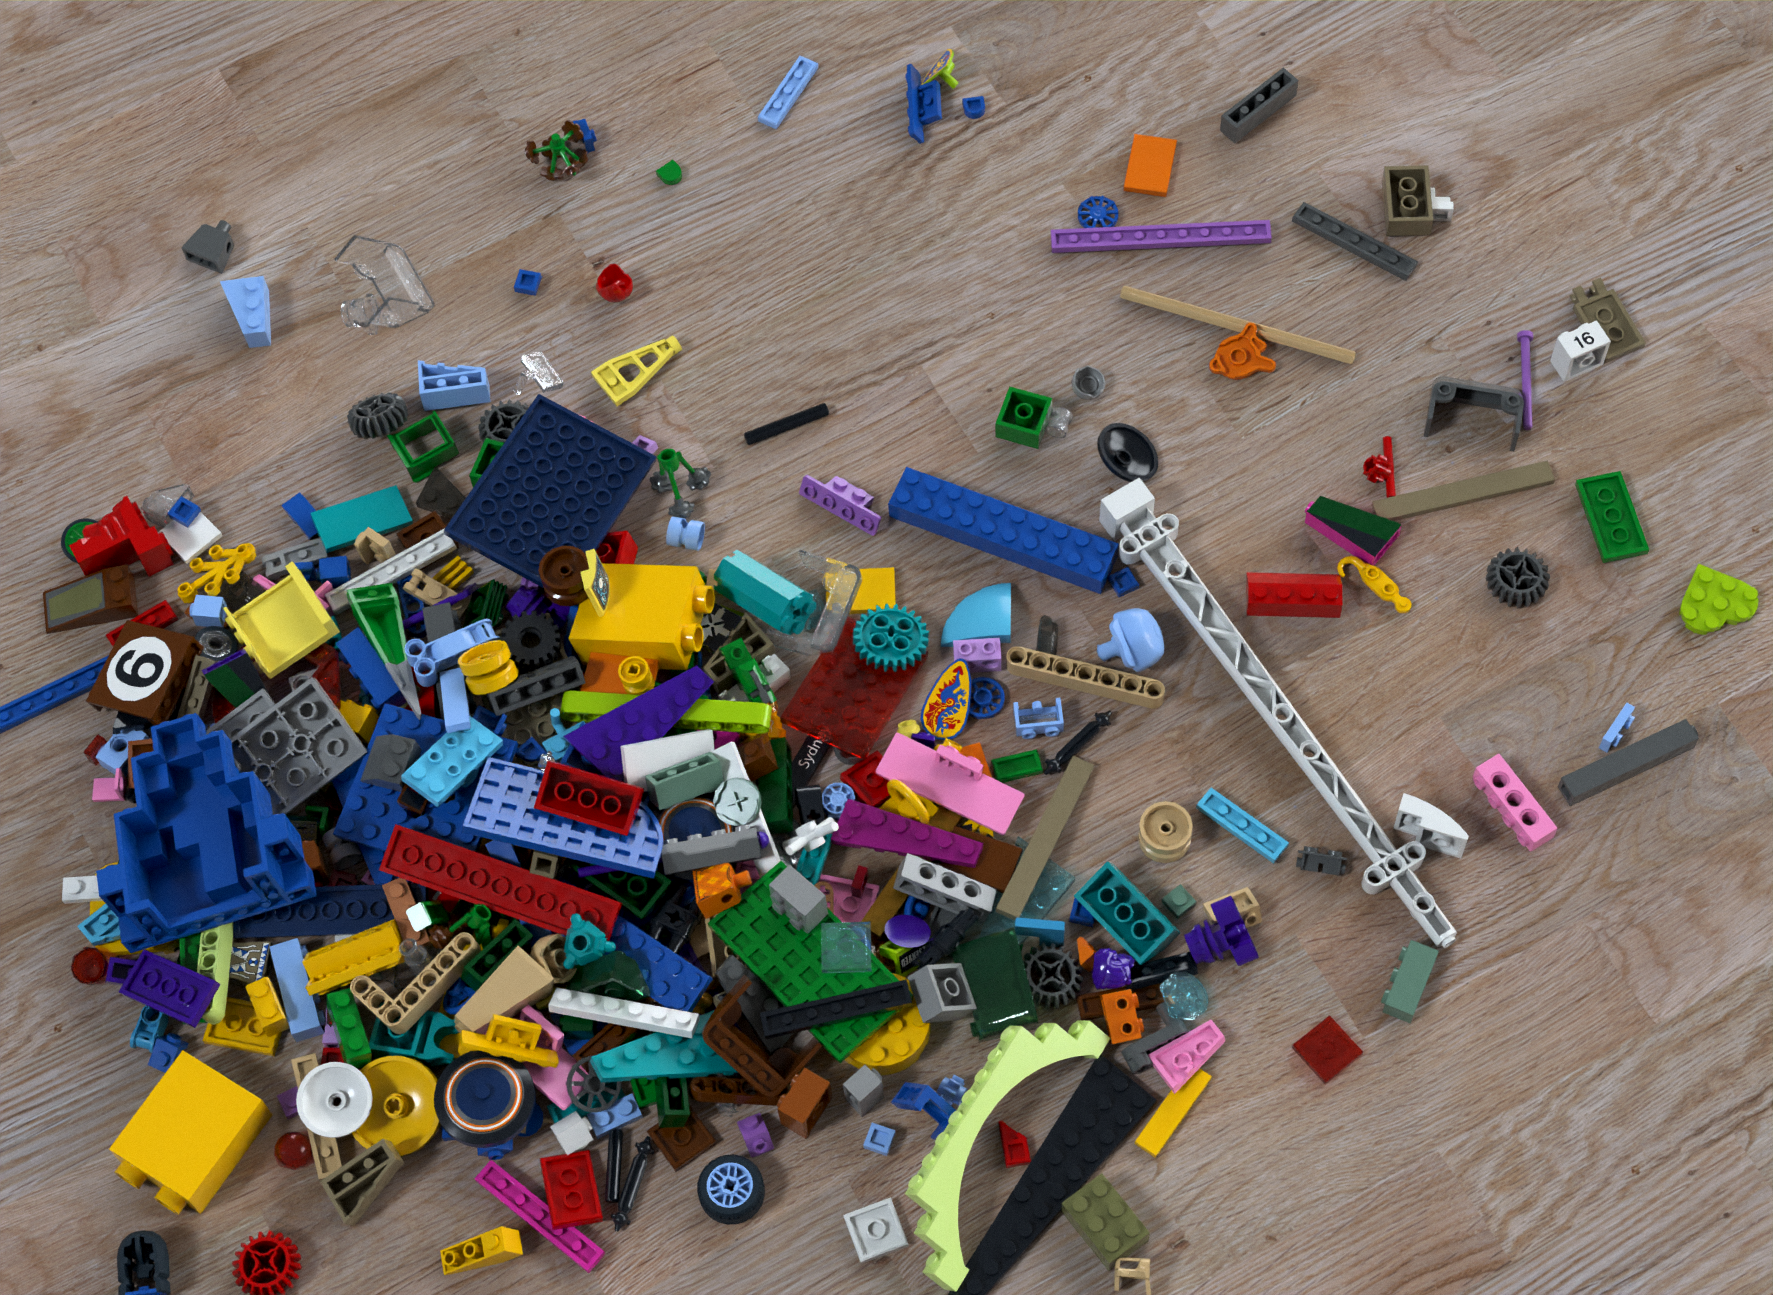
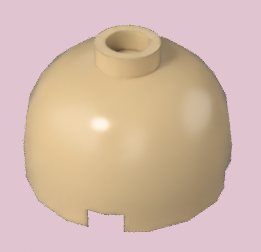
(550, 955)

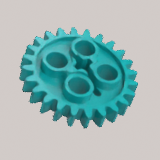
(890, 637)

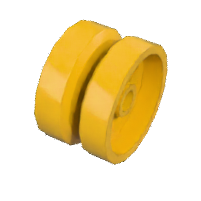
(488, 667)

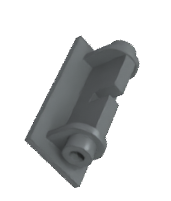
(1330, 861)

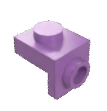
(755, 1135)

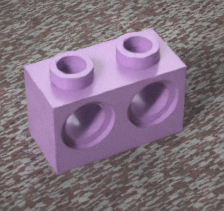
(980, 654)

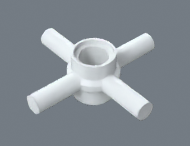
(810, 836)

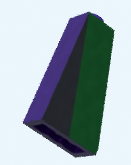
(235, 677)

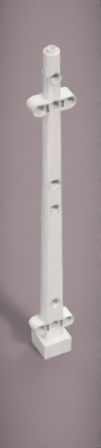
(1130, 515)

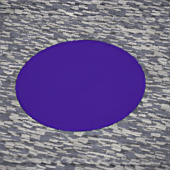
(907, 931)

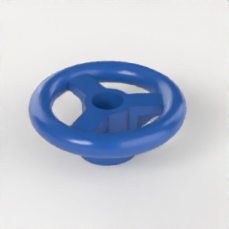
(455, 995)

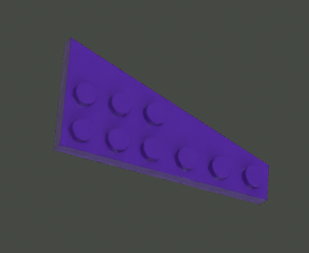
(637, 721)

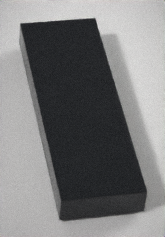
(1159, 970)

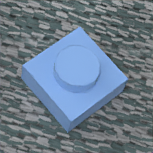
(879, 1139)

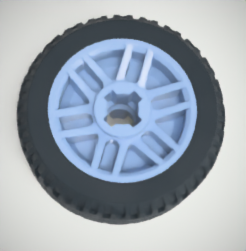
(716, 1197)

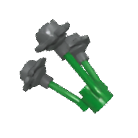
(665, 480)

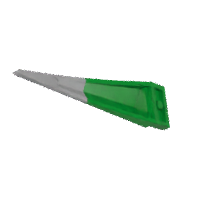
(380, 618)

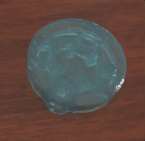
(1184, 996)

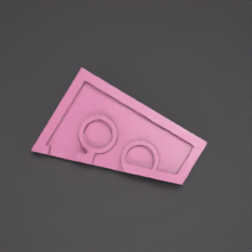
(1185, 1055)

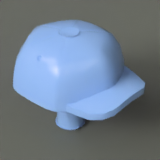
(1134, 639)

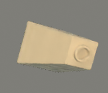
(505, 992)

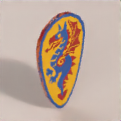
(948, 702)

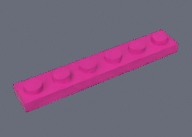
(537, 1215)

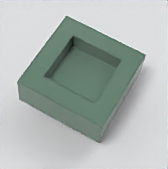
(1179, 901)

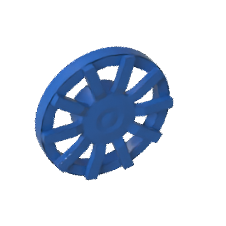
(1097, 213)
(983, 698)

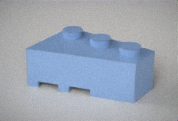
(251, 308)
(452, 386)

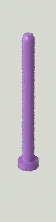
(1525, 338)

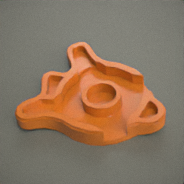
(1241, 355)

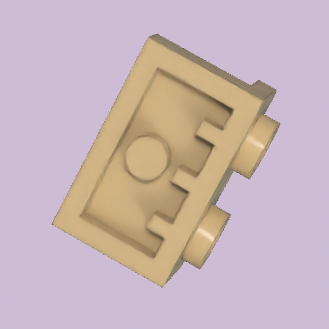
(371, 545)
(1246, 904)

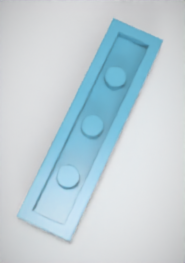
(1242, 825)

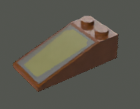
(91, 600)

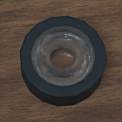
(218, 638)

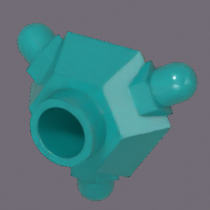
(584, 943)

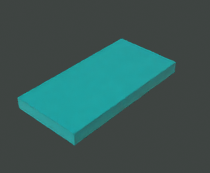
(343, 522)

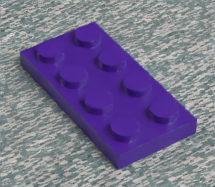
(169, 988)

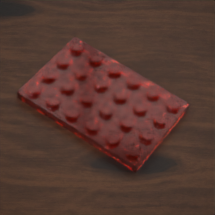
(847, 699)

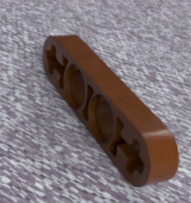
(737, 1096)

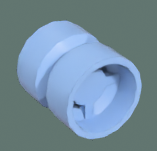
(684, 533)

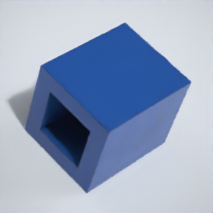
(335, 570)

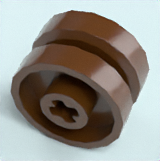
(561, 575)

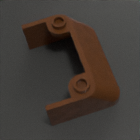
(765, 1073)

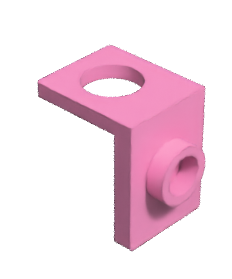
(110, 788)

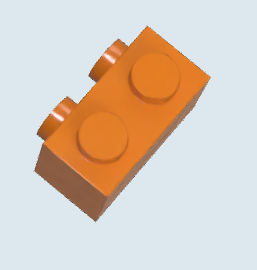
(1121, 1016)

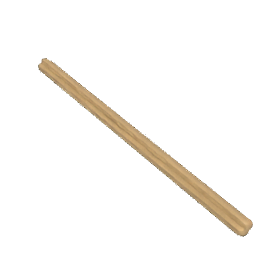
(1237, 324)

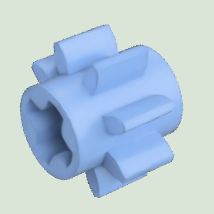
(952, 1090)

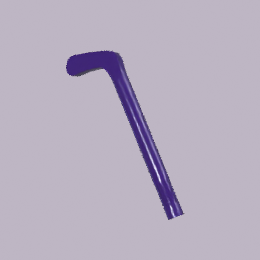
(418, 617)

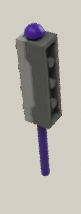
(702, 852)

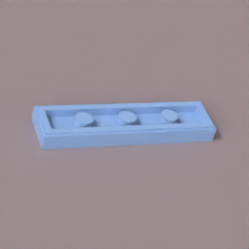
(788, 92)
(455, 700)

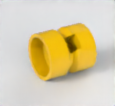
(636, 675)

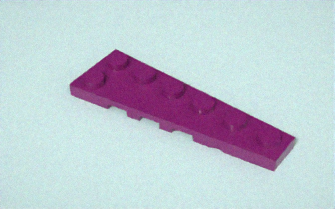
(885, 831)

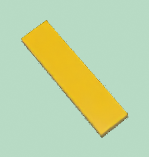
(1171, 1114)

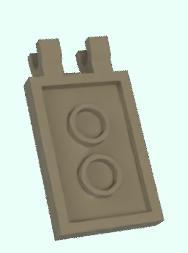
(1610, 315)

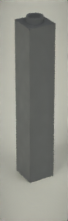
(1628, 762)

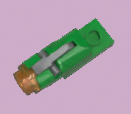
(748, 674)

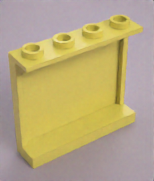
(282, 624)

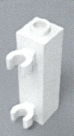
(775, 672)

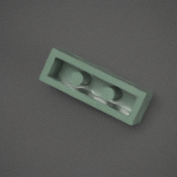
(684, 781)
(1409, 981)

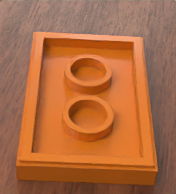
(1150, 165)
(603, 674)

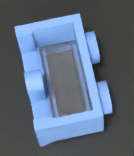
(1038, 720)

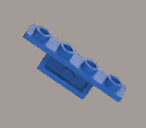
(923, 103)

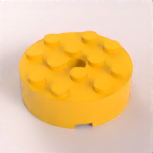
(896, 1043)

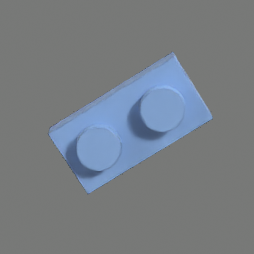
(1622, 721)
(620, 1114)

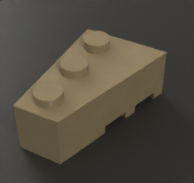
(756, 643)
(362, 1180)

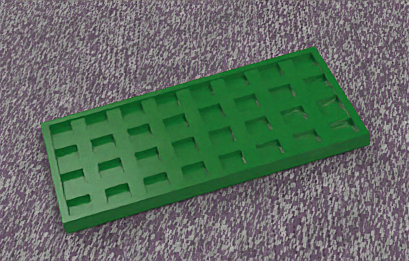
(792, 963)

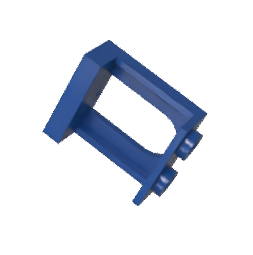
(917, 1096)

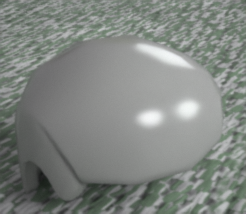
(1088, 382)

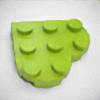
(1716, 600)

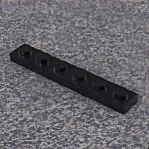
(836, 1009)

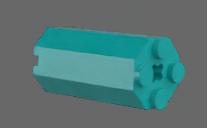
(764, 593)

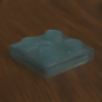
(846, 947)

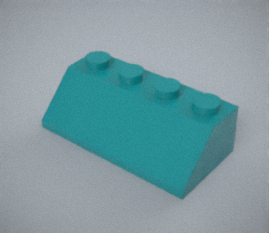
(1126, 913)

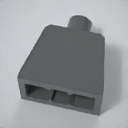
(210, 246)

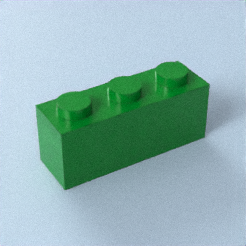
(348, 1028)

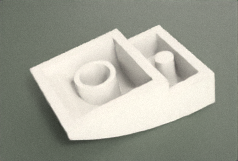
(1430, 826)

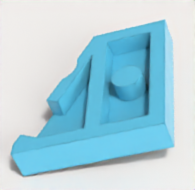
(101, 926)

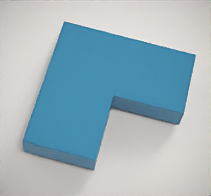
(1047, 930)

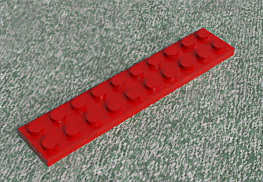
(494, 883)

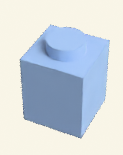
(208, 611)

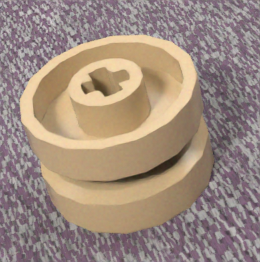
(1165, 832)

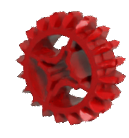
(273, 1257)

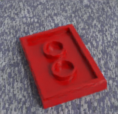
(571, 1190)

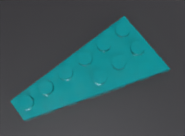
(661, 1057)

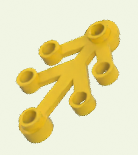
(218, 571)

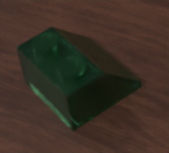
(615, 977)

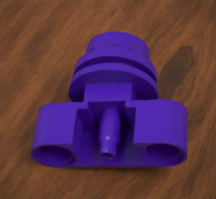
(528, 601)
(1228, 933)

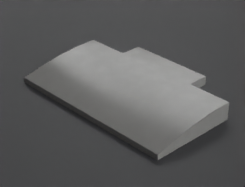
(292, 743)

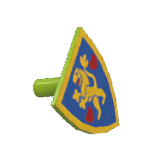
(943, 68)

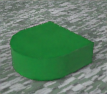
(670, 173)

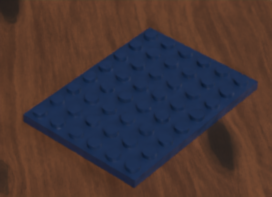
(548, 489)

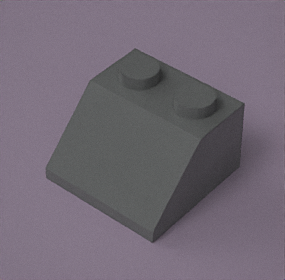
(389, 760)

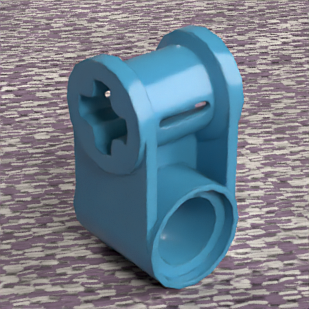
(148, 1031)

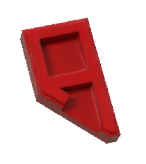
(1014, 1146)

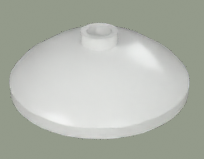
(321, 1088)

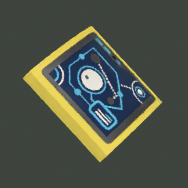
(596, 583)

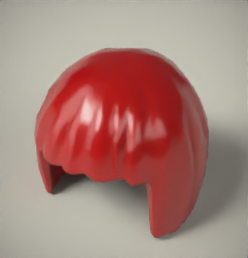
(614, 284)

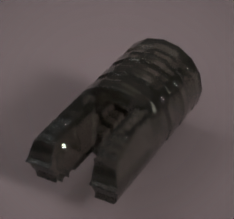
(1047, 636)

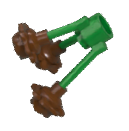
(461, 923)

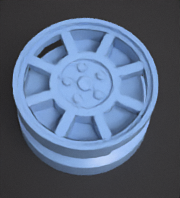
(835, 799)

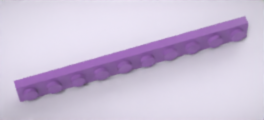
(1160, 236)

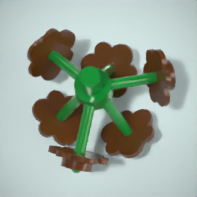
(556, 148)

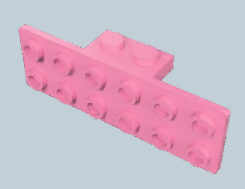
(951, 782)
(551, 1080)

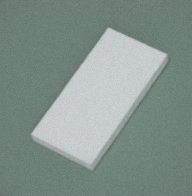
(657, 754)

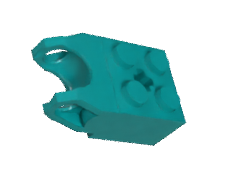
(419, 1042)

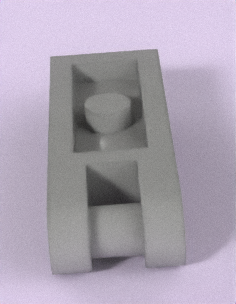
(305, 552)

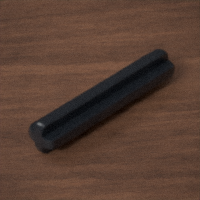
(614, 1166)

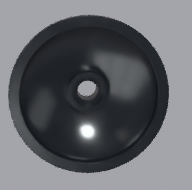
(1127, 452)

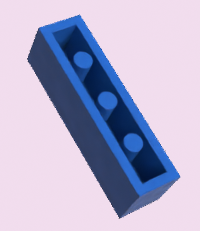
(368, 666)

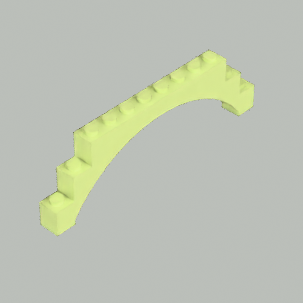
(940, 1177)

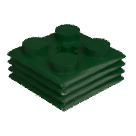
(487, 604)

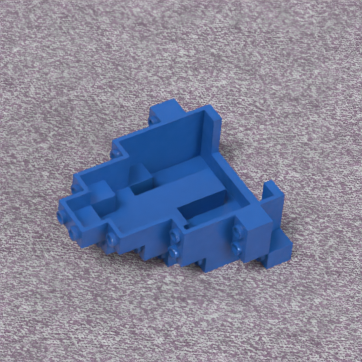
(198, 842)

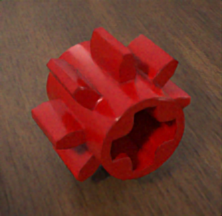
(1377, 468)

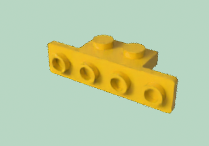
(511, 1039)

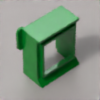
(422, 466)

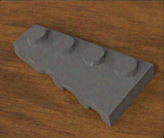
(753, 1001)

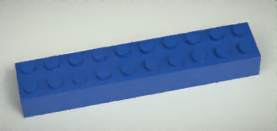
(1003, 530)

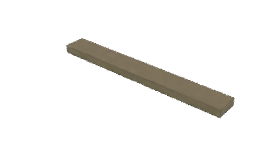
(1464, 492)
(1045, 838)

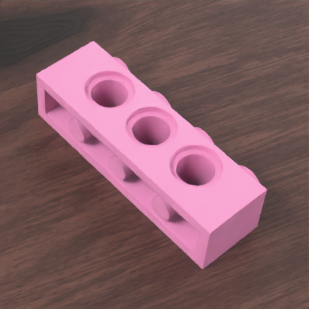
(1514, 790)

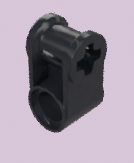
(809, 803)

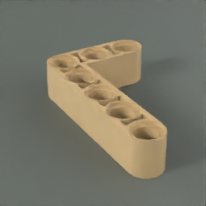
(418, 987)

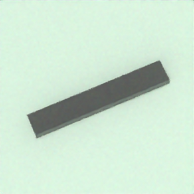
(1354, 241)

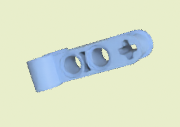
(446, 650)

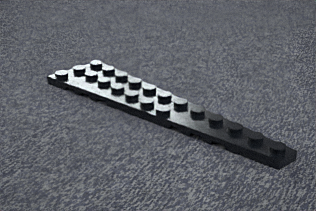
(1082, 1139)

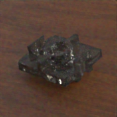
(245, 582)

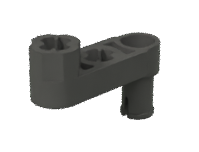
(1137, 1053)

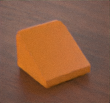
(1086, 954)

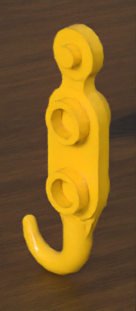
(1377, 582)

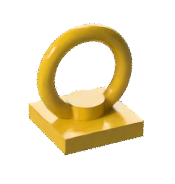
(907, 803)

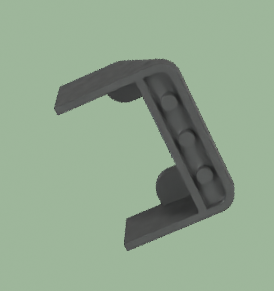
(1478, 394)

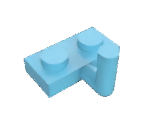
(557, 743)

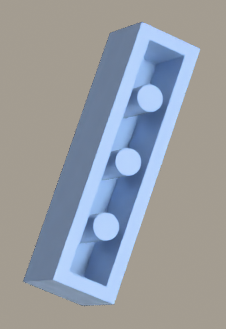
(301, 1009)

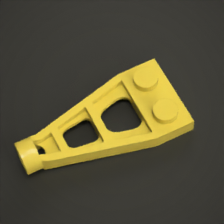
(616, 386)

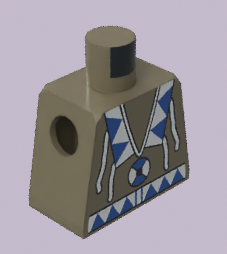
(250, 962)

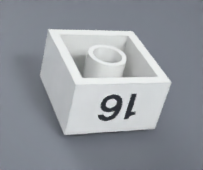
(1580, 350)

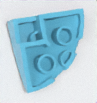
(981, 616)

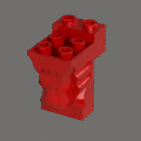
(122, 540)

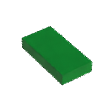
(1017, 766)

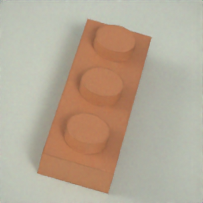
(400, 899)

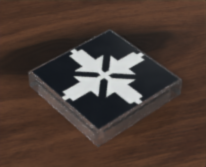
(717, 627)

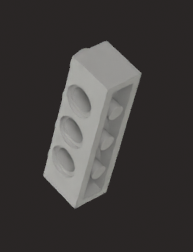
(943, 887)

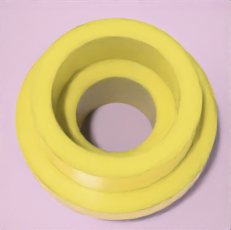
(908, 727)

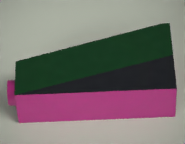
(1352, 529)

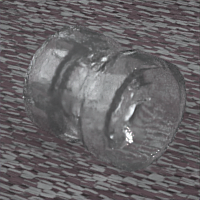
(1059, 421)

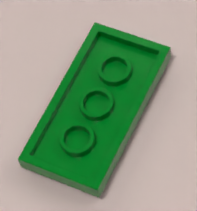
(1611, 517)

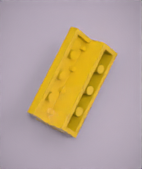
(353, 956)

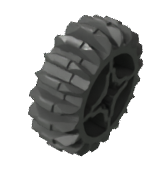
(377, 415)
(506, 415)
(1502, 571)
(1057, 983)

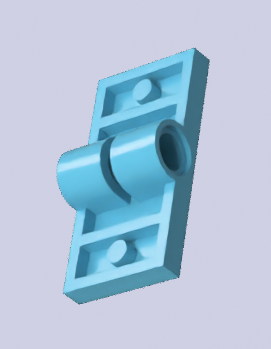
(452, 762)

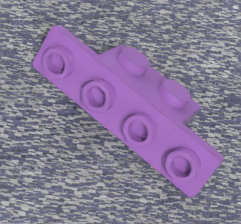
(842, 500)

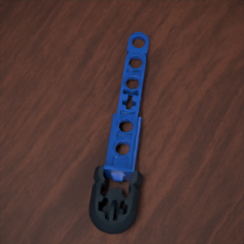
(143, 1246)

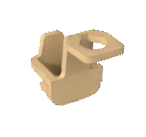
(1141, 1272)

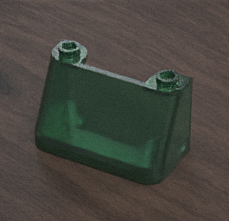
(997, 984)

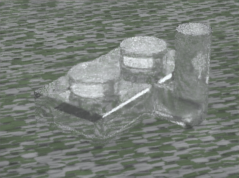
(539, 370)

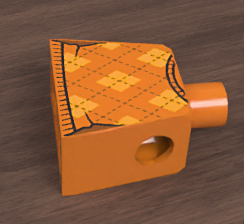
(718, 888)

